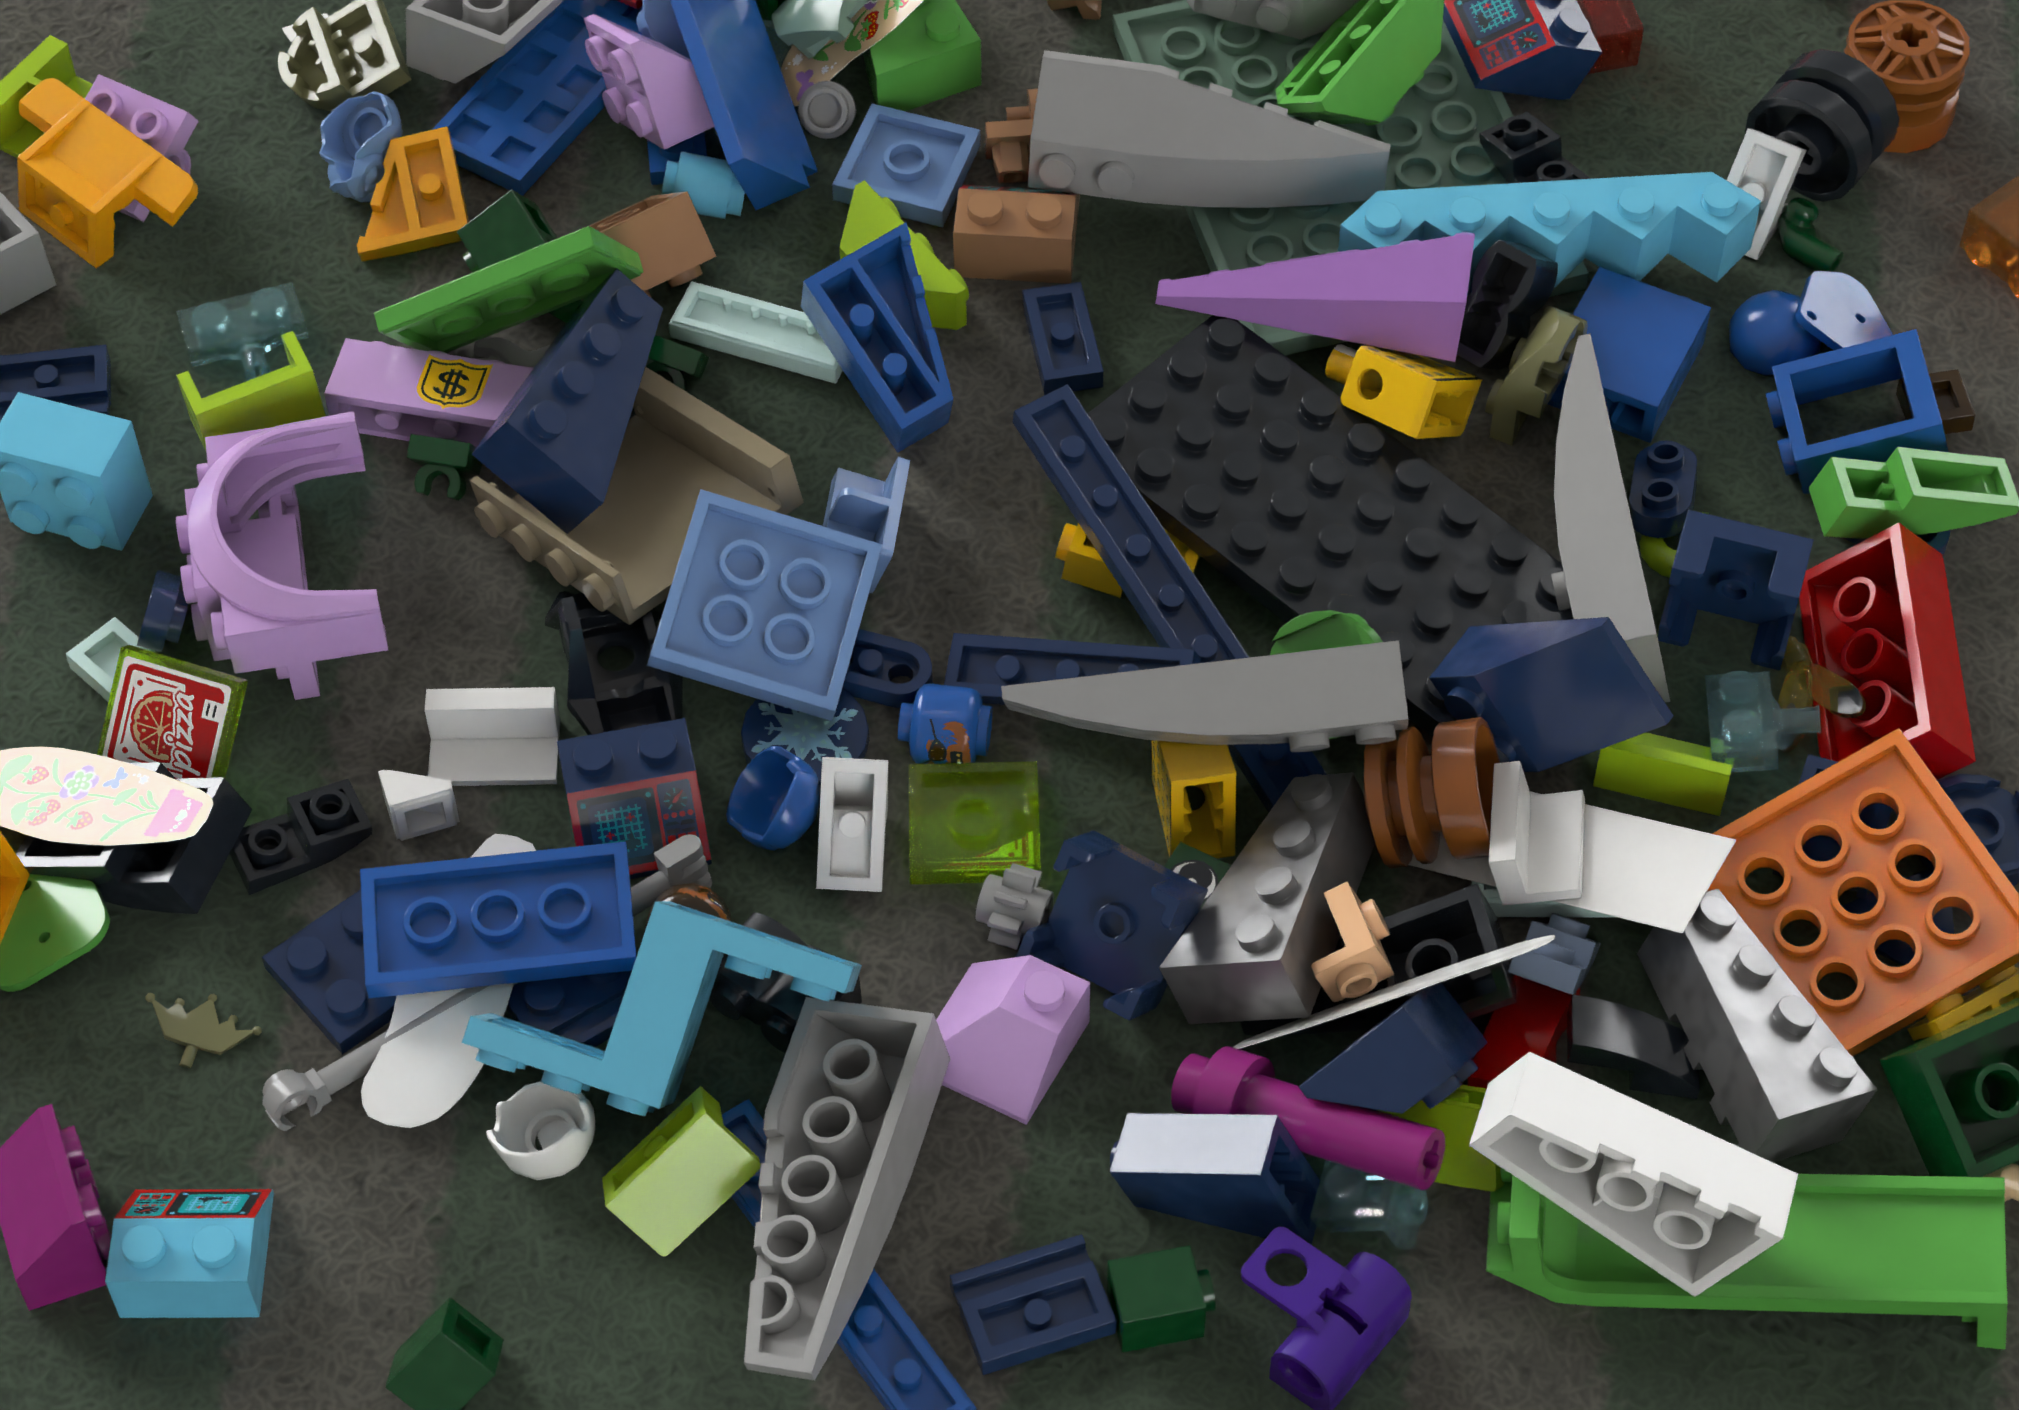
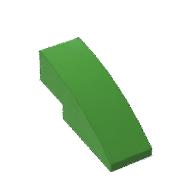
(1914, 488)

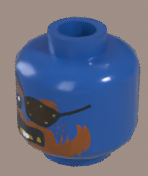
(946, 725)

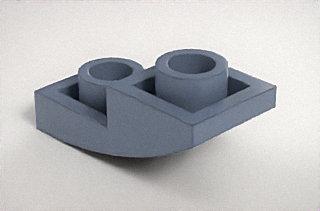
(1561, 962)

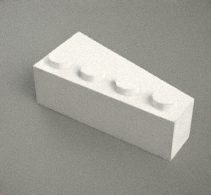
(1634, 1173)

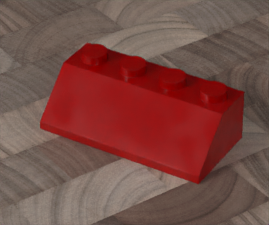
(1889, 629)

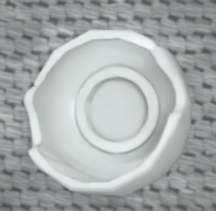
(558, 1119)

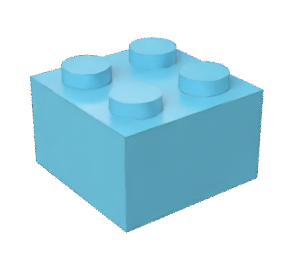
(71, 472)

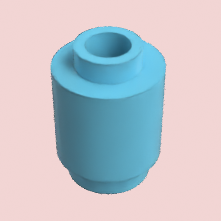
(708, 183)

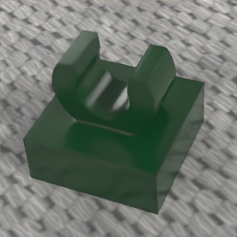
(676, 360)
(442, 457)

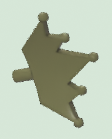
(199, 1028)

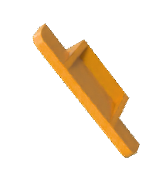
(89, 170)

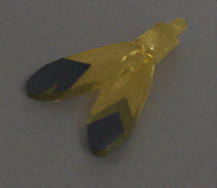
(1813, 682)

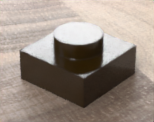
(1951, 399)

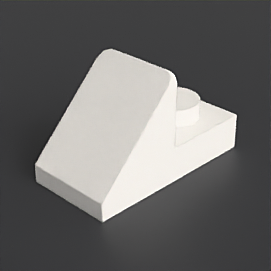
(1766, 171)
(852, 824)

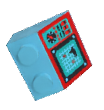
(190, 1253)

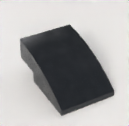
(151, 875)

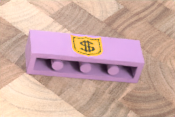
(420, 391)

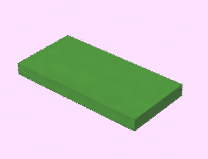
(508, 292)

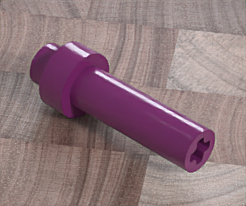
(1336, 1132)

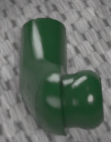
(1800, 239)

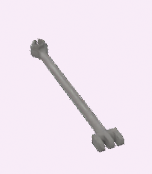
(677, 864)

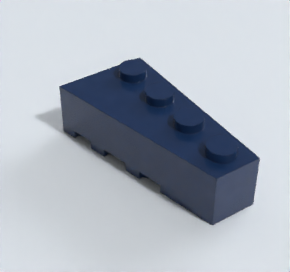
(572, 410)

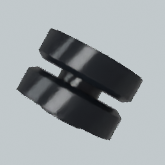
(1834, 113)

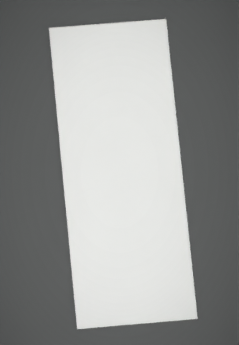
(1629, 868)

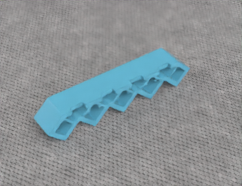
(1609, 221)

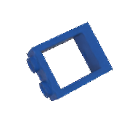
(1848, 371)

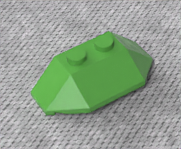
(1365, 62)

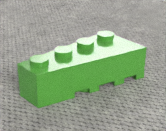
(925, 57)

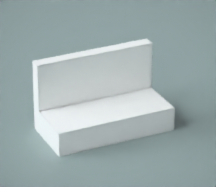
(493, 735)
(1534, 840)

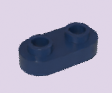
(1662, 489)
(163, 613)
(880, 659)

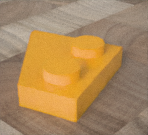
(417, 199)

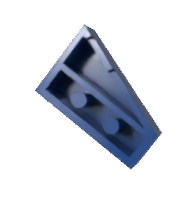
(882, 336)

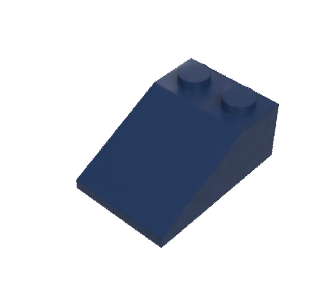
(1550, 689)

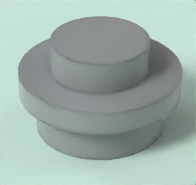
(827, 109)

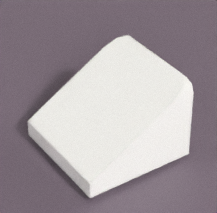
(418, 803)

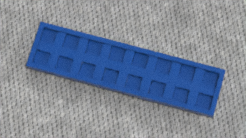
(534, 98)

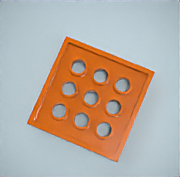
(1904, 911)

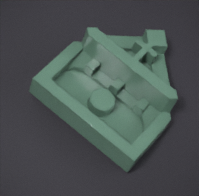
(815, 22)

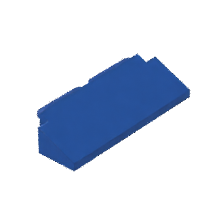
(746, 97)

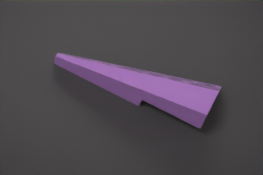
(1381, 297)

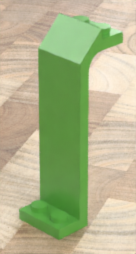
(1844, 1250)

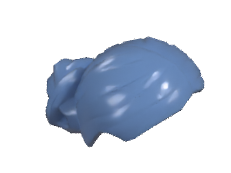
(363, 131)

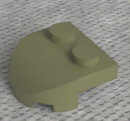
(343, 55)
(1533, 373)

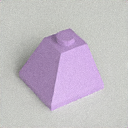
(1012, 1031)

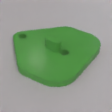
(50, 928)

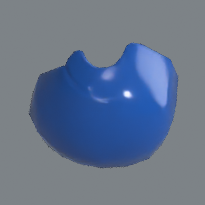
(1767, 332)
(774, 799)

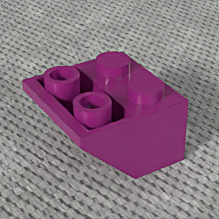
(51, 1212)

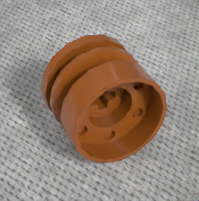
(1920, 59)
(1421, 794)

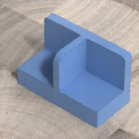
(868, 509)

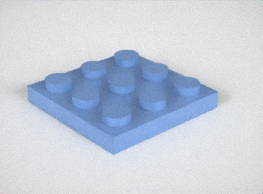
(765, 605)

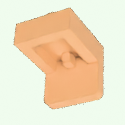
(1363, 961)

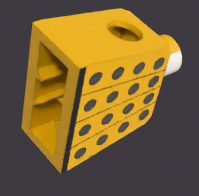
(1404, 390)
(1210, 769)

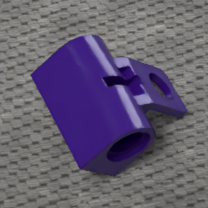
(1340, 1317)

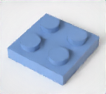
(909, 161)

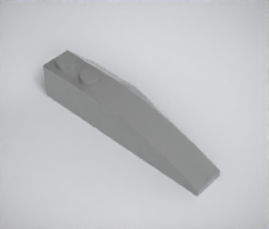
(465, 35)
(1165, 141)
(1594, 520)
(1236, 701)
(835, 1171)

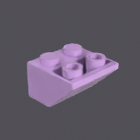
(647, 84)

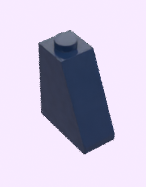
(1217, 1171)

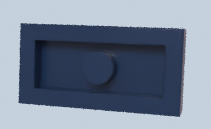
(1062, 337)

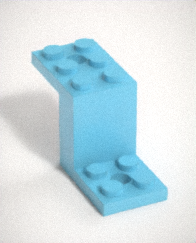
(658, 1008)

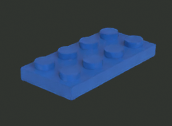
(497, 919)

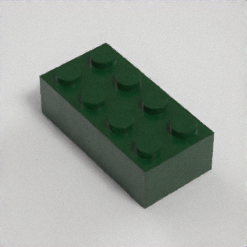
(1962, 1094)

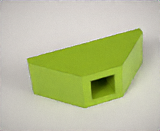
(944, 288)

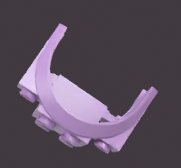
(254, 571)

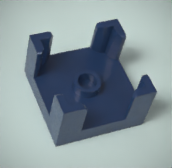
(1739, 575)
(1115, 921)

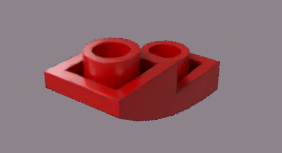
(1520, 1028)

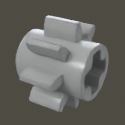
(1013, 905)

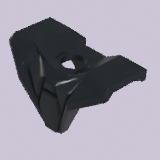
(606, 698)

